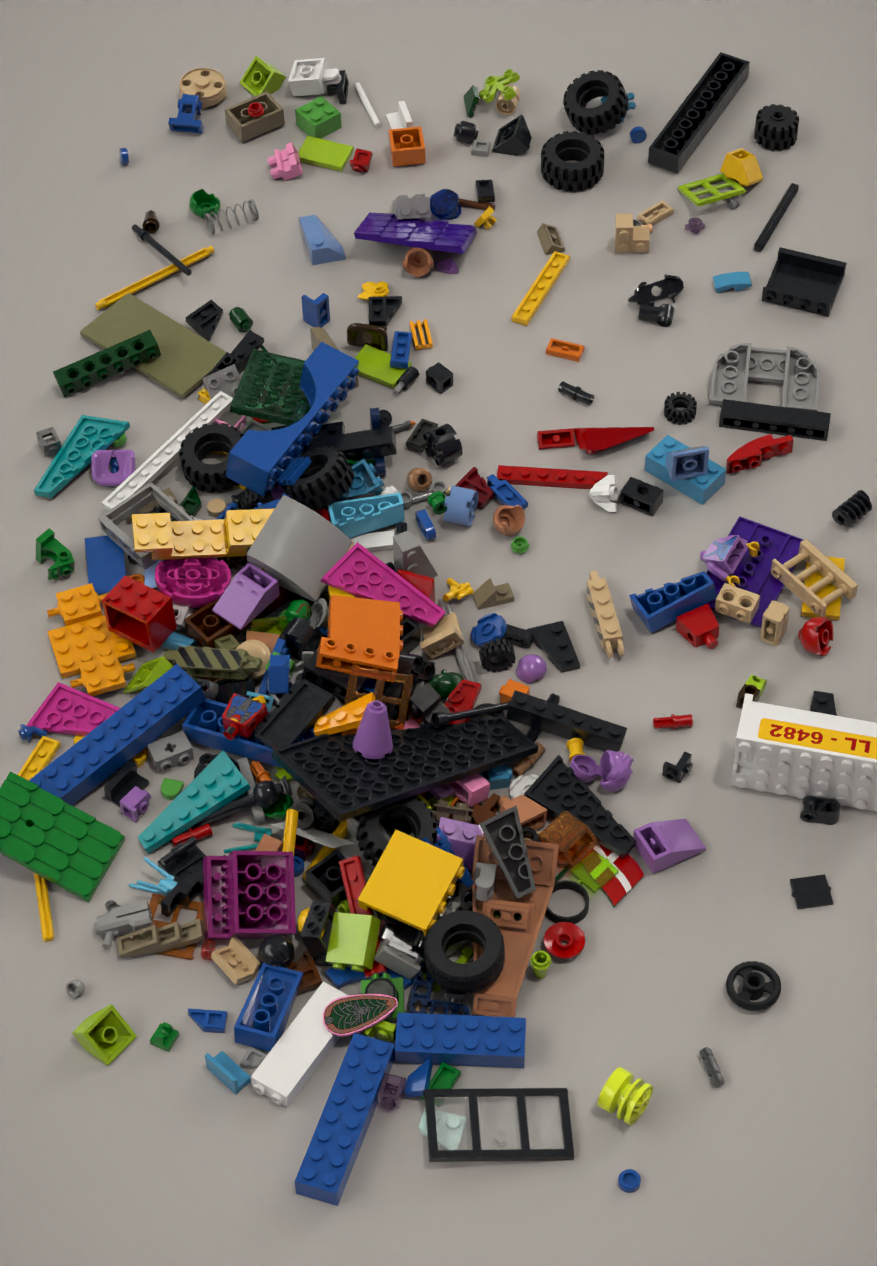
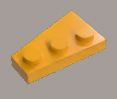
(343, 718)

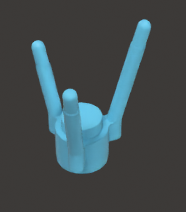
(164, 886)

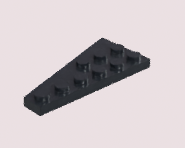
(562, 791)

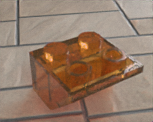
(573, 837)

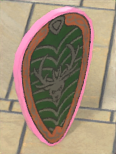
(357, 1013)

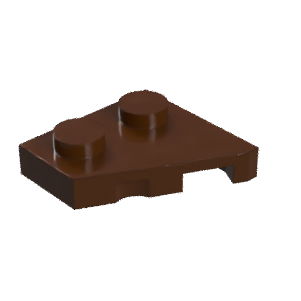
(311, 977)

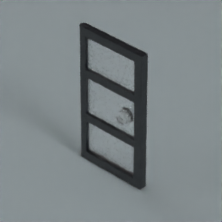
(498, 1124)

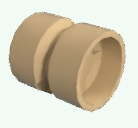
(508, 107)

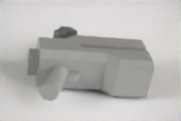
(122, 920)

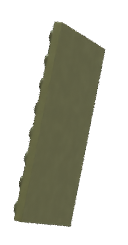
(183, 356)

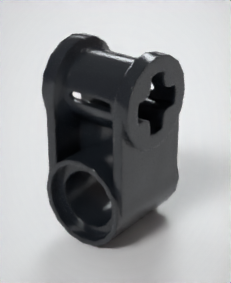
(821, 810)

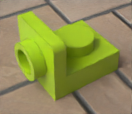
(383, 1030)

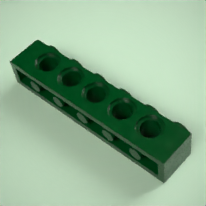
(107, 363)

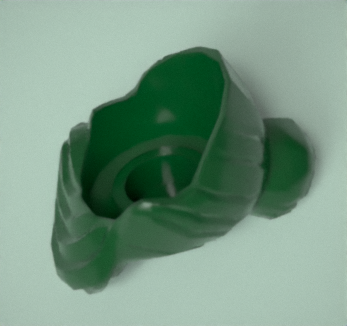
(444, 683)

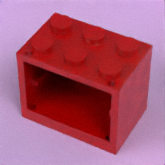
(139, 613)

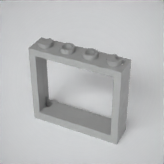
(131, 505)

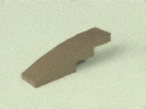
(161, 939)

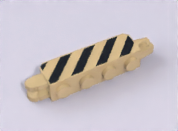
(604, 614)

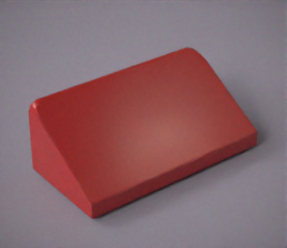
(556, 438)

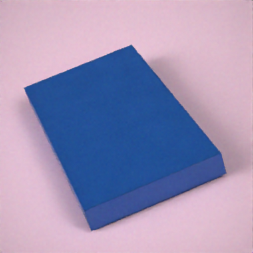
(104, 563)

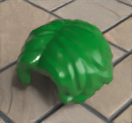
(204, 203)

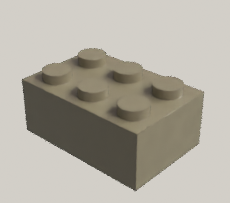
(248, 127)

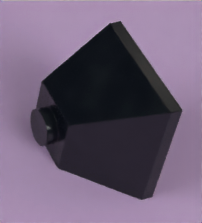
(513, 138)

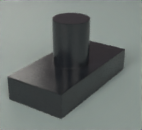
(340, 88)

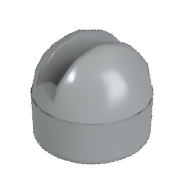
(74, 985)

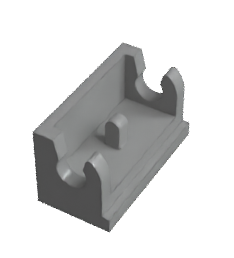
(397, 960)

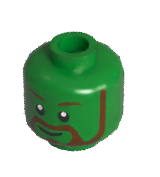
(299, 609)

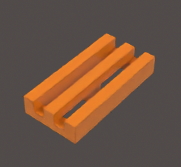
(567, 350)

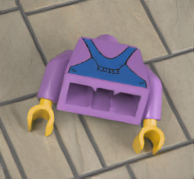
(725, 556)

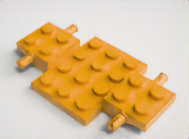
(86, 643)

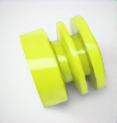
(623, 1094)

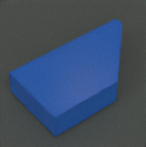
(209, 1020)

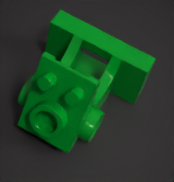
(51, 548)

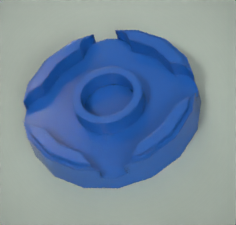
(488, 628)

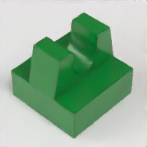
(164, 1037)

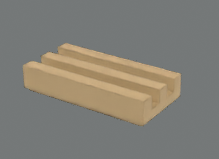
(656, 216)

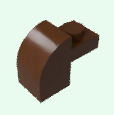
(486, 811)

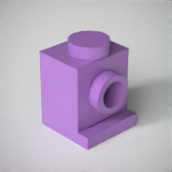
(135, 803)

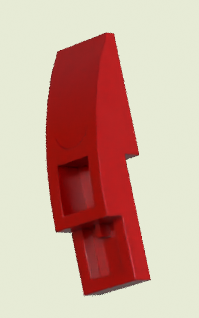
(755, 451)

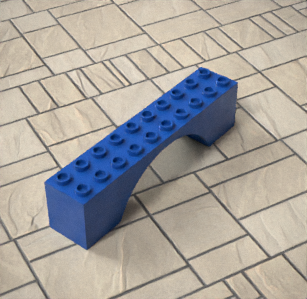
(265, 455)

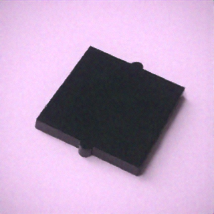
(811, 891)

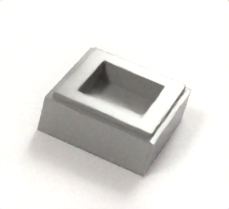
(481, 148)

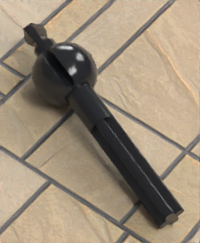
(264, 794)

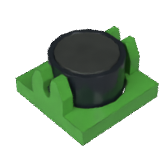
(386, 986)

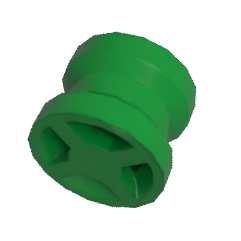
(436, 501)

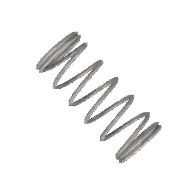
(211, 228)

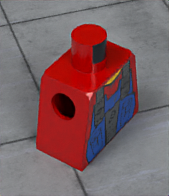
(242, 716)

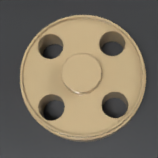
(206, 83)

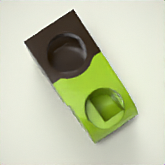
(753, 686)

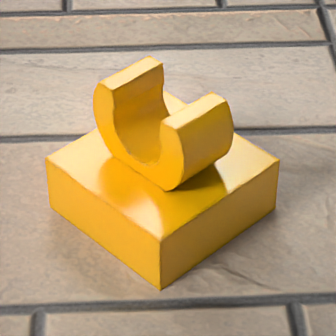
(485, 218)

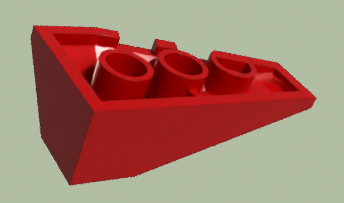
(596, 438)

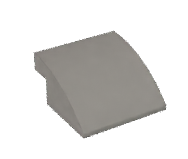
(298, 548)

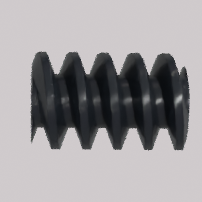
(852, 509)

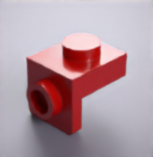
(361, 160)

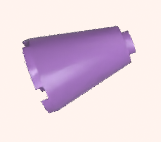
(374, 732)

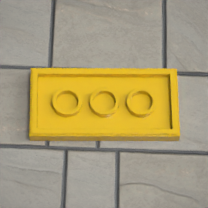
(833, 607)

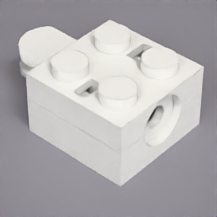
(311, 77)

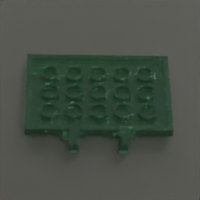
(271, 389)

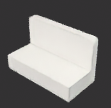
(401, 118)

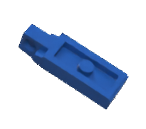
(505, 492)

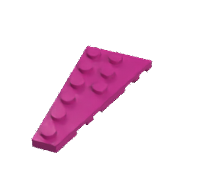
(370, 578)
(71, 712)

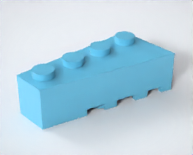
(366, 514)

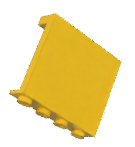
(412, 881)

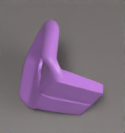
(100, 466)

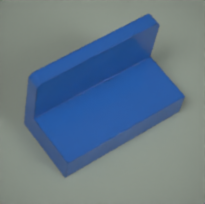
(316, 311)

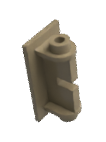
(459, 812)

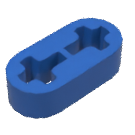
(425, 524)

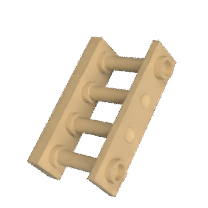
(820, 564)

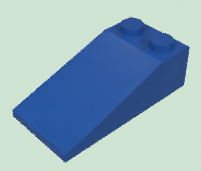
(267, 1007)

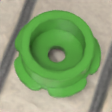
(519, 545)

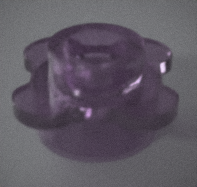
(695, 225)

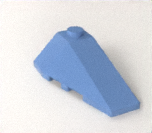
(320, 242)

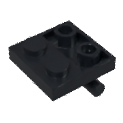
(182, 860)

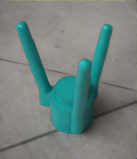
(259, 832)

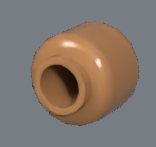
(424, 479)

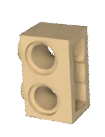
(737, 603)

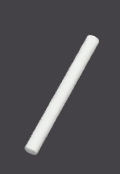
(363, 97)

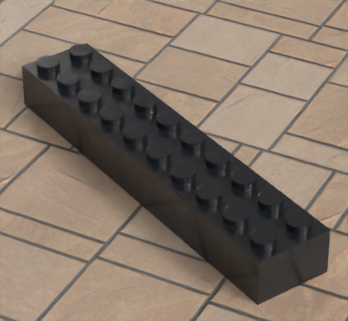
(698, 112)

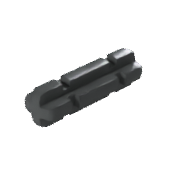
(711, 1067)

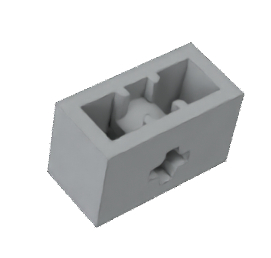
(170, 752)

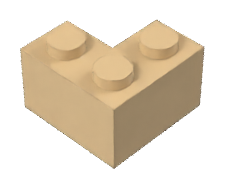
(629, 237)

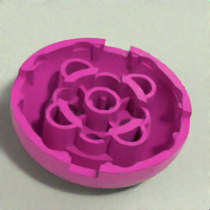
(195, 582)

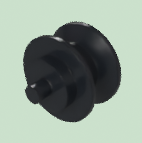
(385, 418)

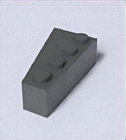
(509, 849)

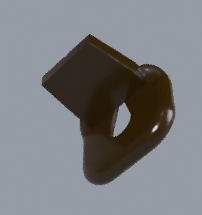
(372, 335)

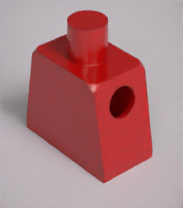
(699, 627)

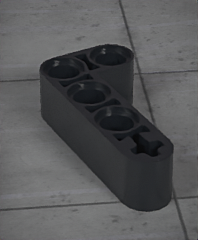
(407, 665)

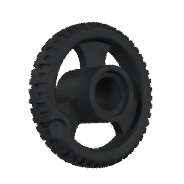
(754, 993)

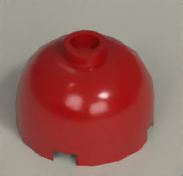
(816, 635)

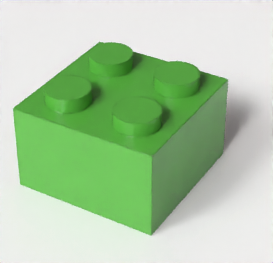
(318, 118)

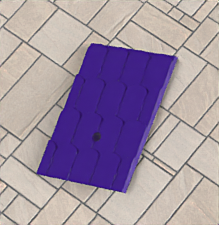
(416, 232)
(756, 571)

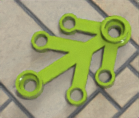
(495, 83)

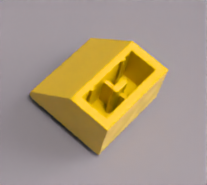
(742, 167)

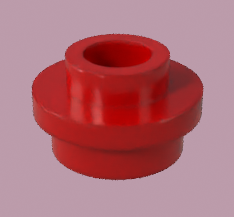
(255, 110)

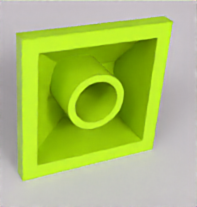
(262, 77)
(147, 674)
(104, 1034)

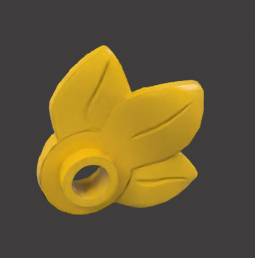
(374, 290)

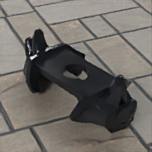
(670, 285)

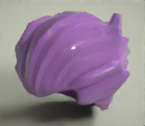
(615, 770)

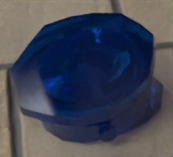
(445, 205)

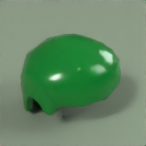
(278, 811)

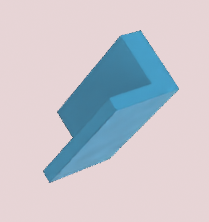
(227, 1071)

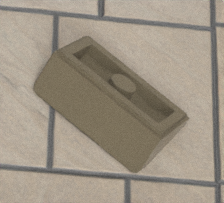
(550, 239)

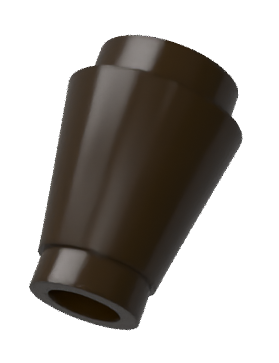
(150, 222)

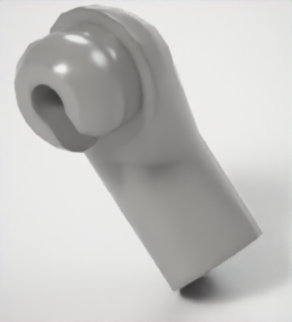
(734, 201)

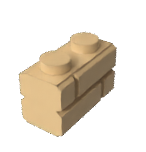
(774, 623)

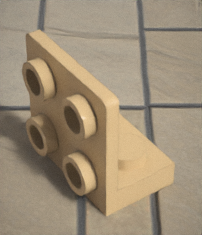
(442, 637)

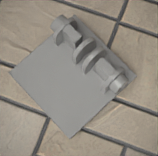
(222, 380)

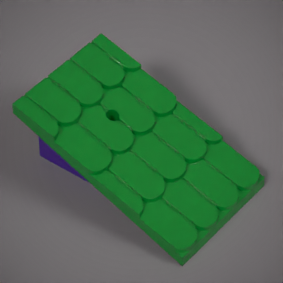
(55, 837)

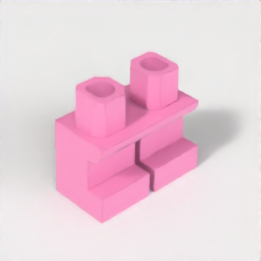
(285, 163)

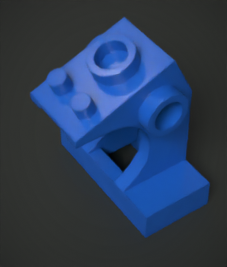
(187, 121)

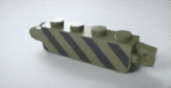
(214, 663)

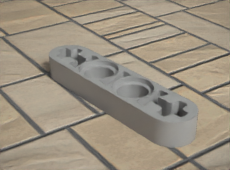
(245, 770)

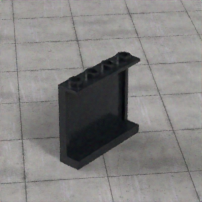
(804, 282)

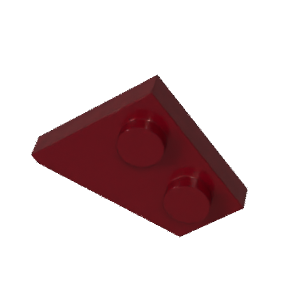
(473, 481)

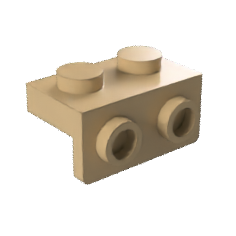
(236, 961)

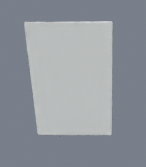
(318, 836)

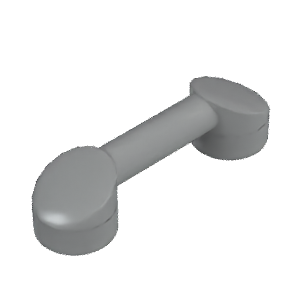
(408, 499)

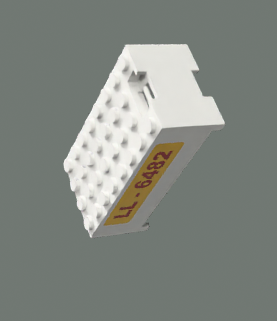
(806, 754)

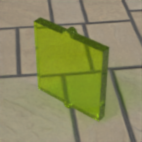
(270, 625)
(594, 871)

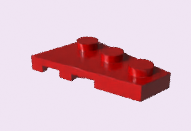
(463, 698)

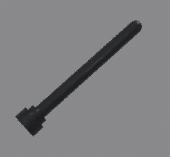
(441, 719)

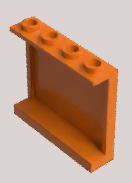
(366, 622)

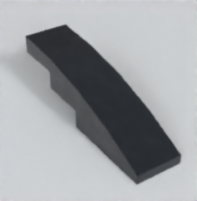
(183, 892)

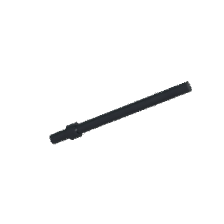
(145, 236)

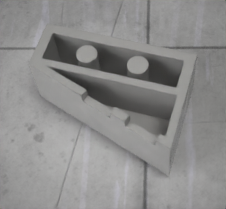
(410, 555)

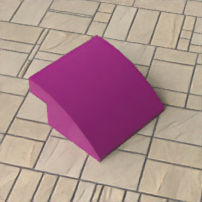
(249, 895)

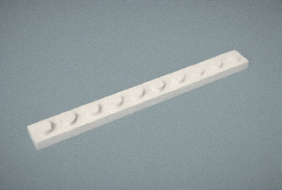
(168, 451)

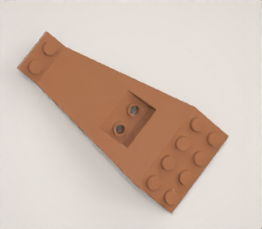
(518, 935)

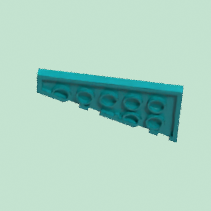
(76, 452)
(203, 796)

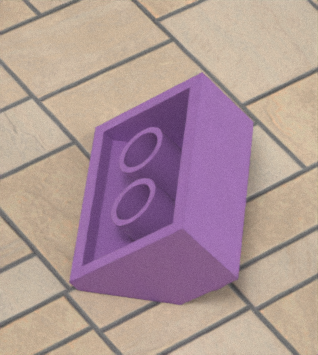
(462, 838)

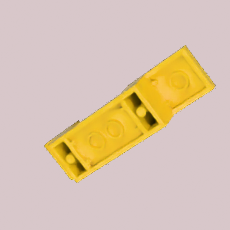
(199, 537)

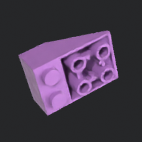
(247, 596)
(667, 843)

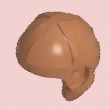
(418, 262)
(509, 519)

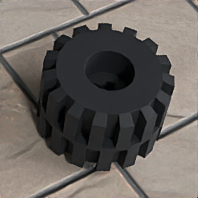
(776, 127)

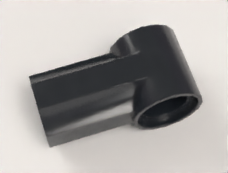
(662, 315)

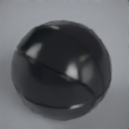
(276, 951)

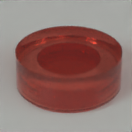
(207, 948)

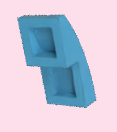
(730, 280)

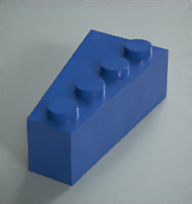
(663, 605)

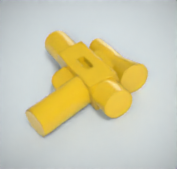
(457, 590)

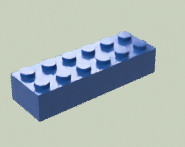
(460, 1040)

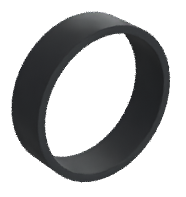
(566, 884)

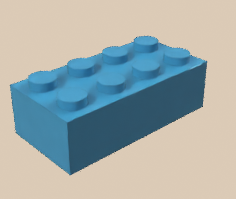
(698, 488)

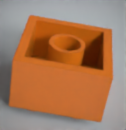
(407, 146)

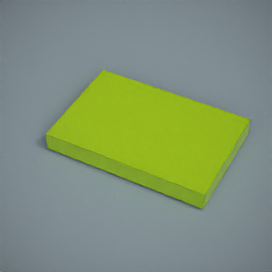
(325, 153)
(376, 366)

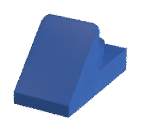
(279, 674)

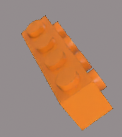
(341, 655)

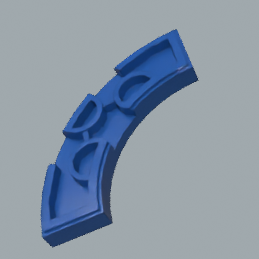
(344, 977)

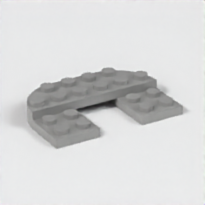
(786, 367)

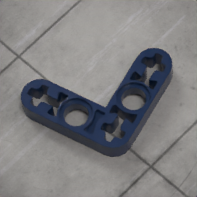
(374, 424)
(425, 1000)

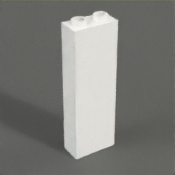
(297, 1051)

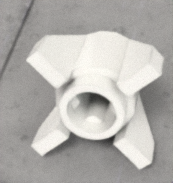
(605, 493)

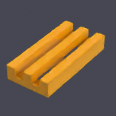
(419, 325)

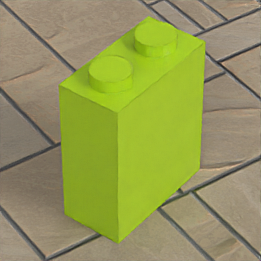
(353, 941)

